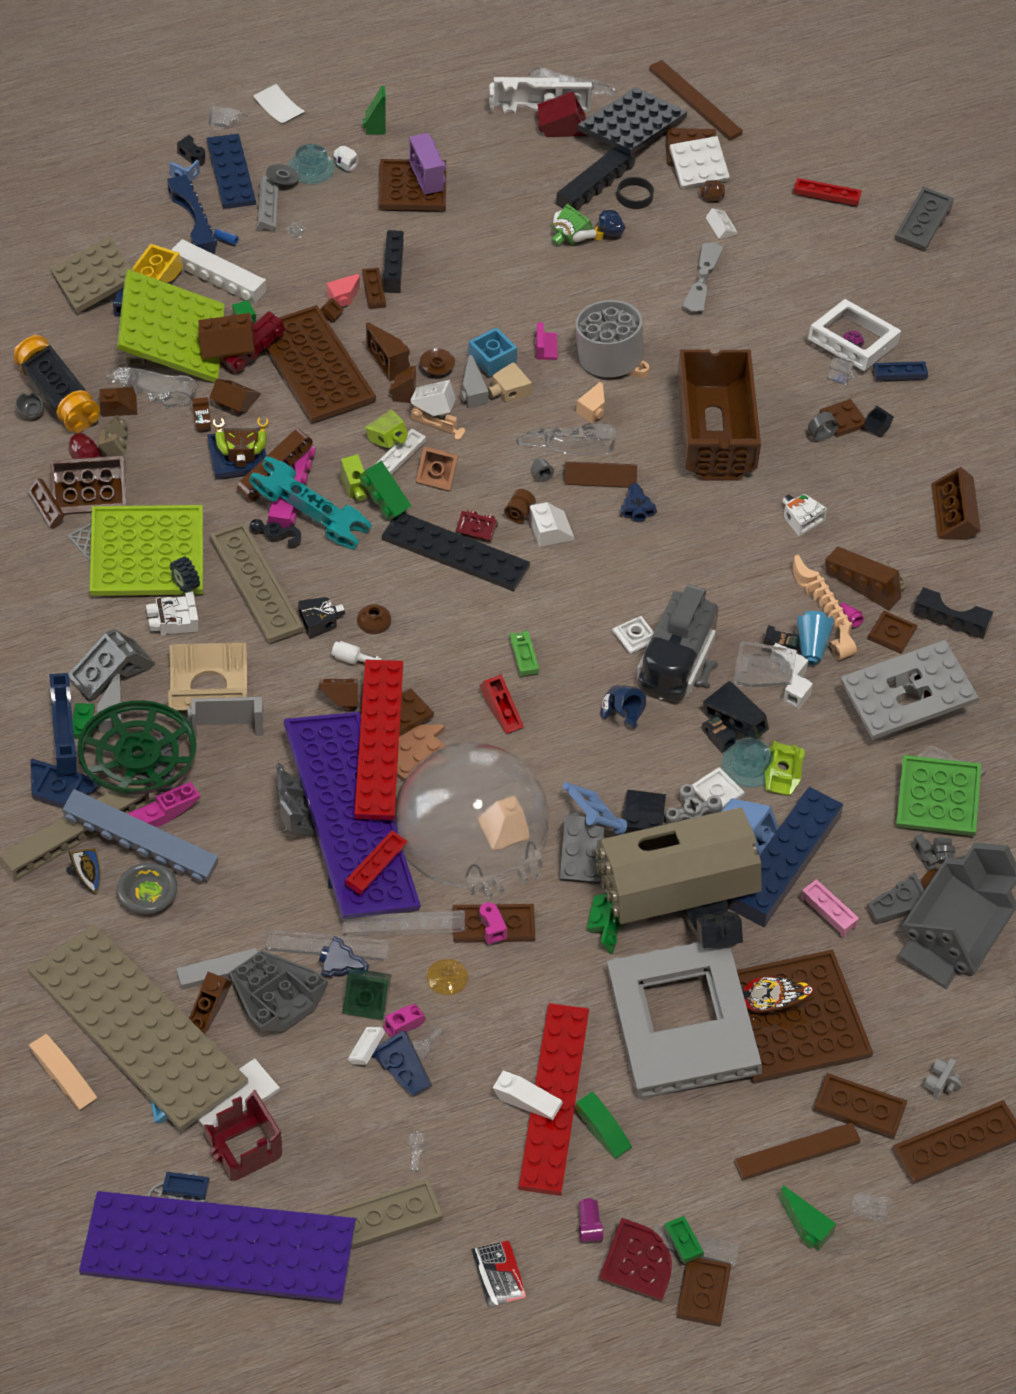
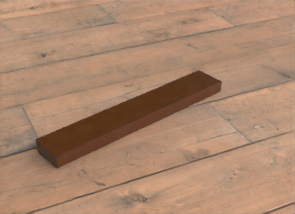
(797, 1151)

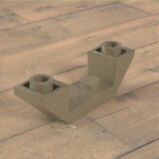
(112, 439)

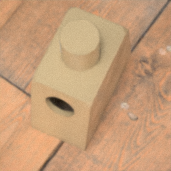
(510, 384)

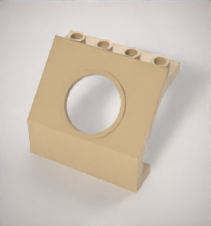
(193, 660)

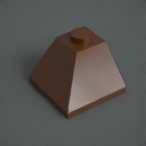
(118, 401)
(341, 691)

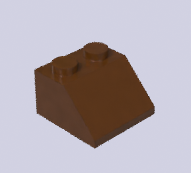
(233, 395)

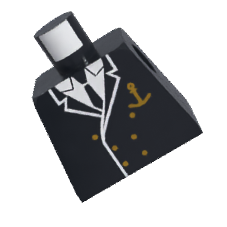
(319, 615)

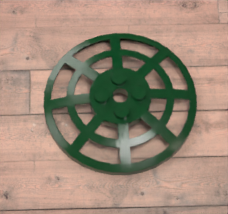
(137, 741)

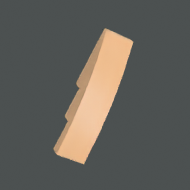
(62, 1071)

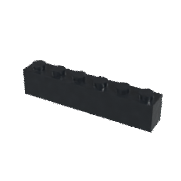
(595, 179)

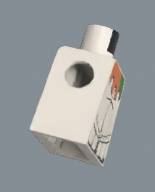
(803, 513)

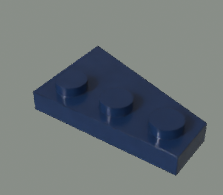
(403, 1063)

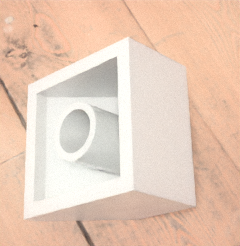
(435, 398)
(549, 524)

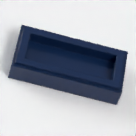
(186, 1185)

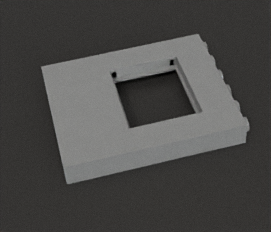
(691, 1053)

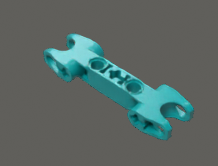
(283, 485)

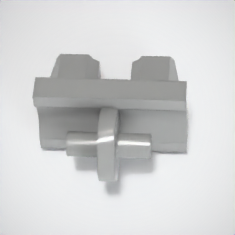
(945, 1070)

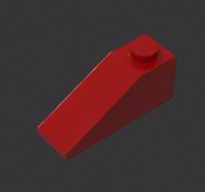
(501, 703)

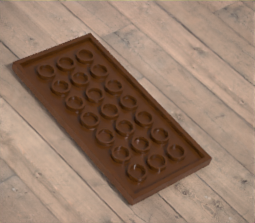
(318, 366)

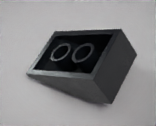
(643, 810)

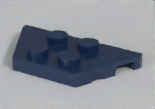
(55, 787)

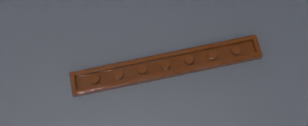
(695, 100)

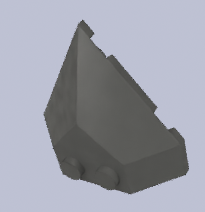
(293, 804)

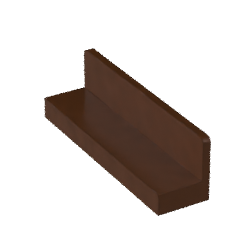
(600, 473)

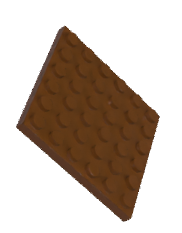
(814, 1032)

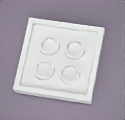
(698, 162)

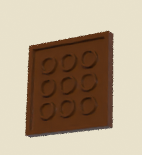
(402, 190)

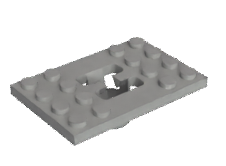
(879, 703)

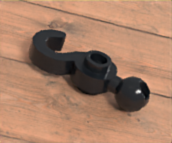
(274, 531)

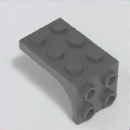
(578, 849)

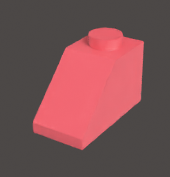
(344, 289)

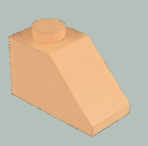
(592, 404)

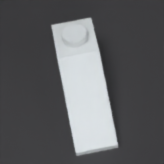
(525, 1095)

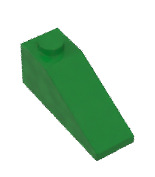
(376, 115)
(809, 1222)

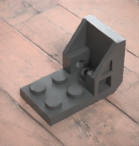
(108, 657)

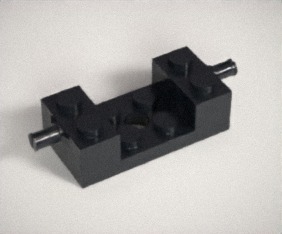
(714, 924)

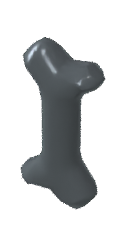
(703, 680)

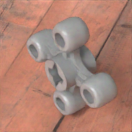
(687, 794)

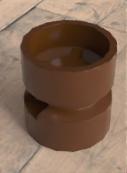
(519, 505)

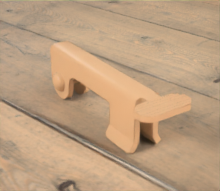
(447, 425)

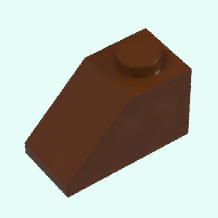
(404, 385)

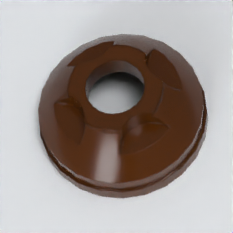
(374, 624)

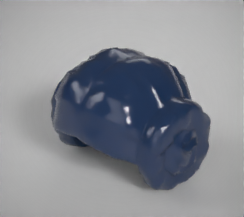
(611, 223)

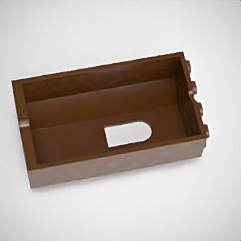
(726, 383)

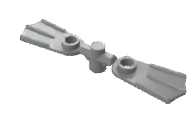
(709, 256)

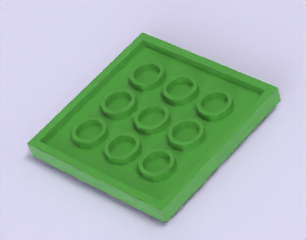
(939, 795)

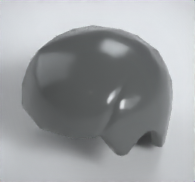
(29, 405)

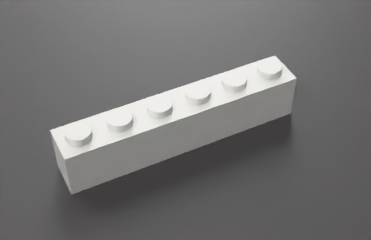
(220, 272)

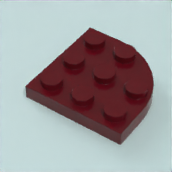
(638, 1261)

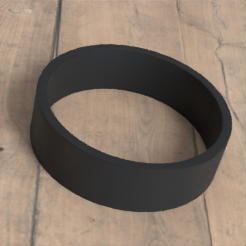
(637, 181)

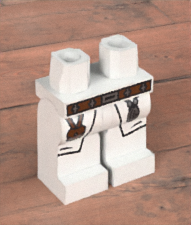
(173, 615)

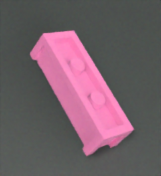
(829, 907)

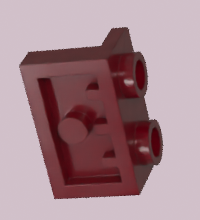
(476, 525)

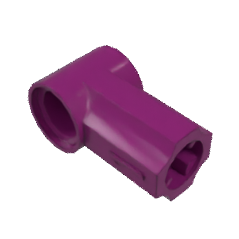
(590, 1227)

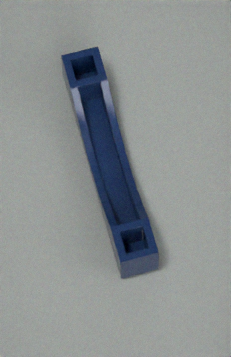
(183, 194)
(63, 723)

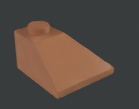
(437, 468)

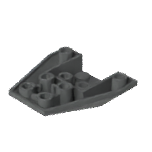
(277, 990)

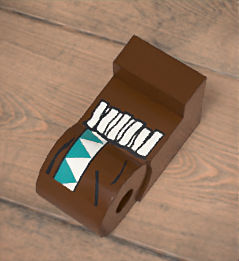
(201, 413)

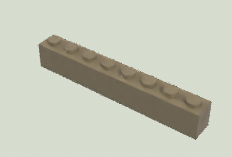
(62, 837)

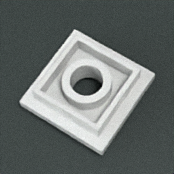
(632, 641)

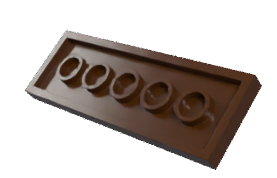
(957, 1142)

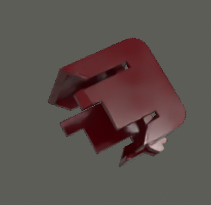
(233, 1123)

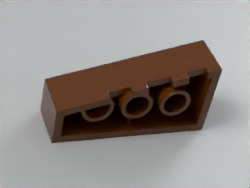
(865, 576)

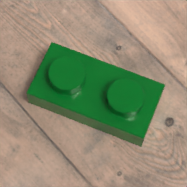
(82, 714)
(683, 1239)

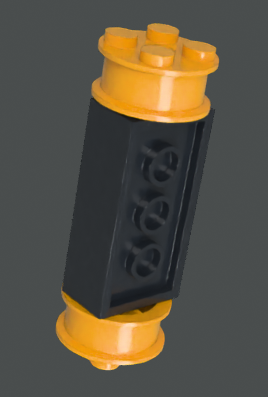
(56, 383)

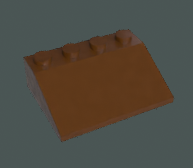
(88, 483)

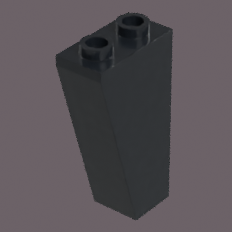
(736, 711)

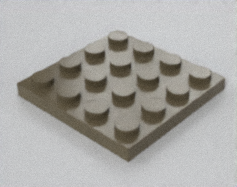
(92, 274)

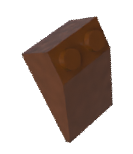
(387, 351)

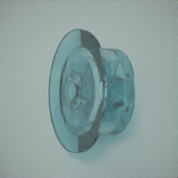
(312, 163)
(747, 762)

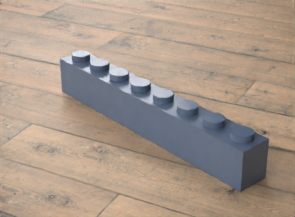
(140, 836)

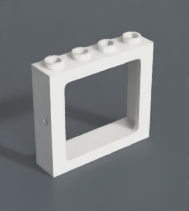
(844, 349)

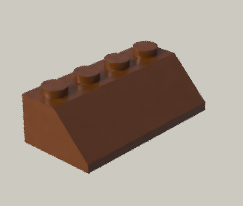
(956, 506)

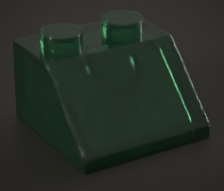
(367, 993)

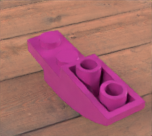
(168, 805)

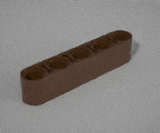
(288, 451)

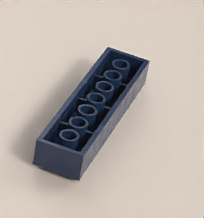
(789, 854)

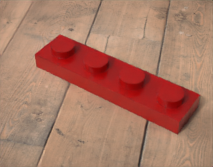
(827, 191)
(376, 862)

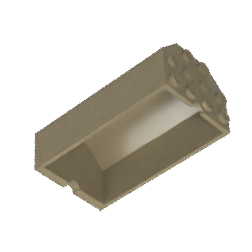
(679, 865)

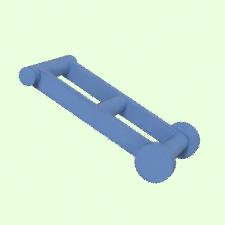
(594, 807)

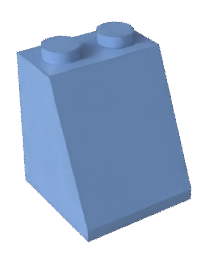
(760, 819)

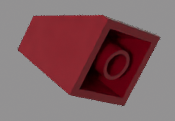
(561, 116)

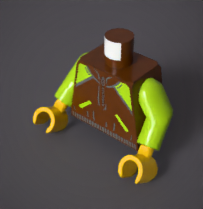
(241, 444)

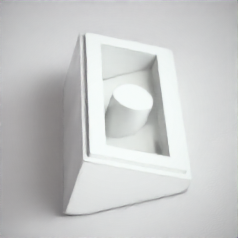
(721, 223)

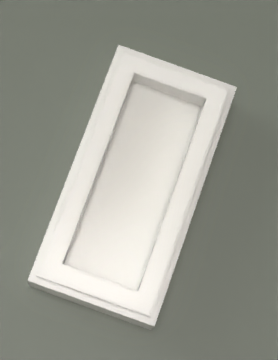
(366, 1045)

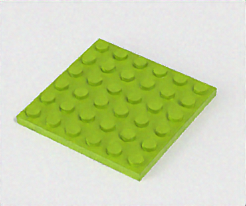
(162, 324)
(137, 545)

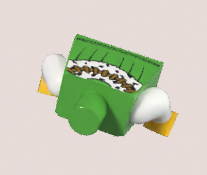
(573, 227)

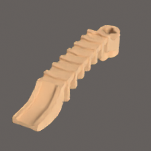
(814, 584)

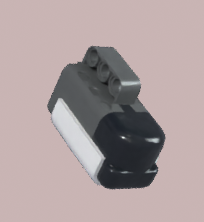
(679, 645)

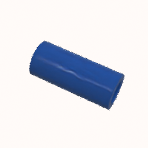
(226, 237)

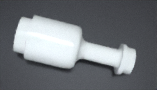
(349, 653)

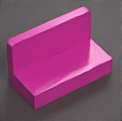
(545, 343)

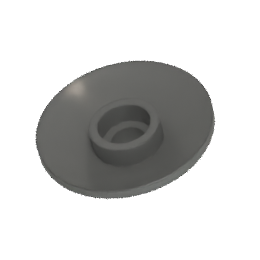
(282, 174)

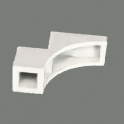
(801, 688)

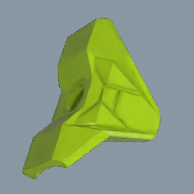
(784, 781)

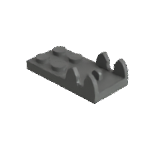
(924, 218)

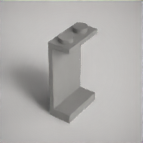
(226, 711)

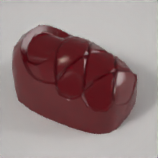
(83, 447)

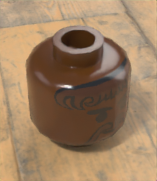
(713, 190)

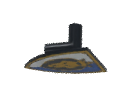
(87, 868)

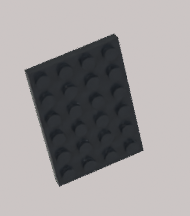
(632, 121)

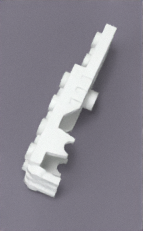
(528, 92)

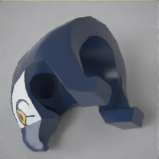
(624, 697)

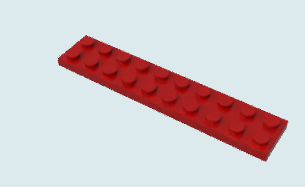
(379, 740)
(559, 1075)

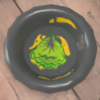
(147, 888)

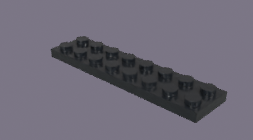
(456, 551)

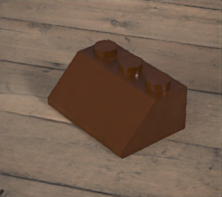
(226, 336)

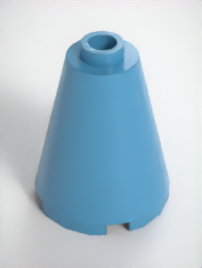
(814, 634)

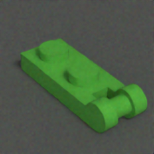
(524, 653)

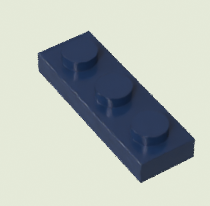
(900, 370)

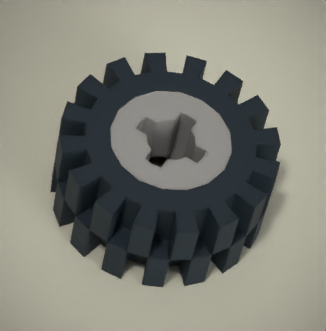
(185, 574)

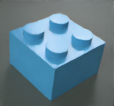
(492, 351)

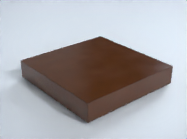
(892, 632)

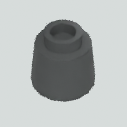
(542, 470)

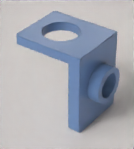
(177, 170)

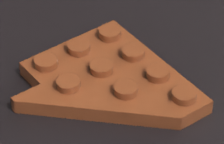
(416, 745)

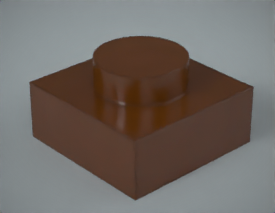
(332, 309)

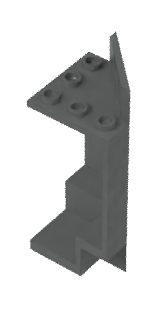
(961, 913)

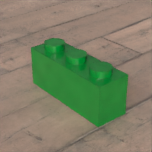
(384, 490)

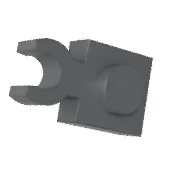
(923, 850)

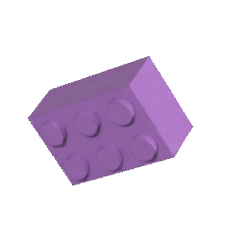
(426, 163)

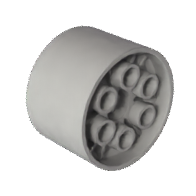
(610, 338)

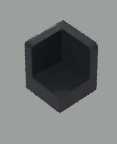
(878, 421)

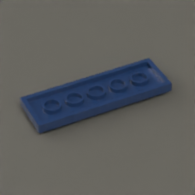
(231, 171)

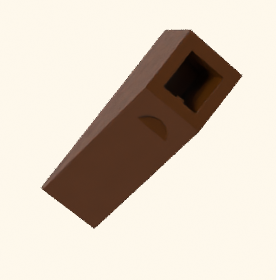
(209, 1000)

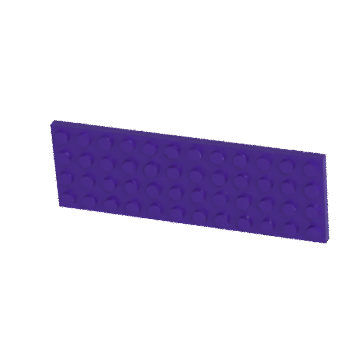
(327, 765)
(218, 1246)

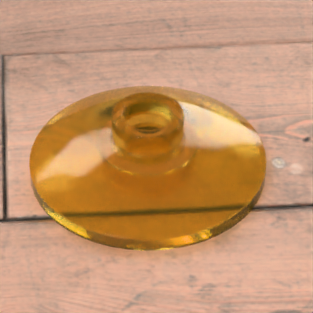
(444, 983)

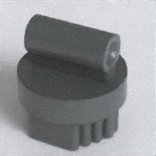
(943, 849)

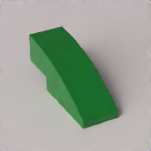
(603, 1125)

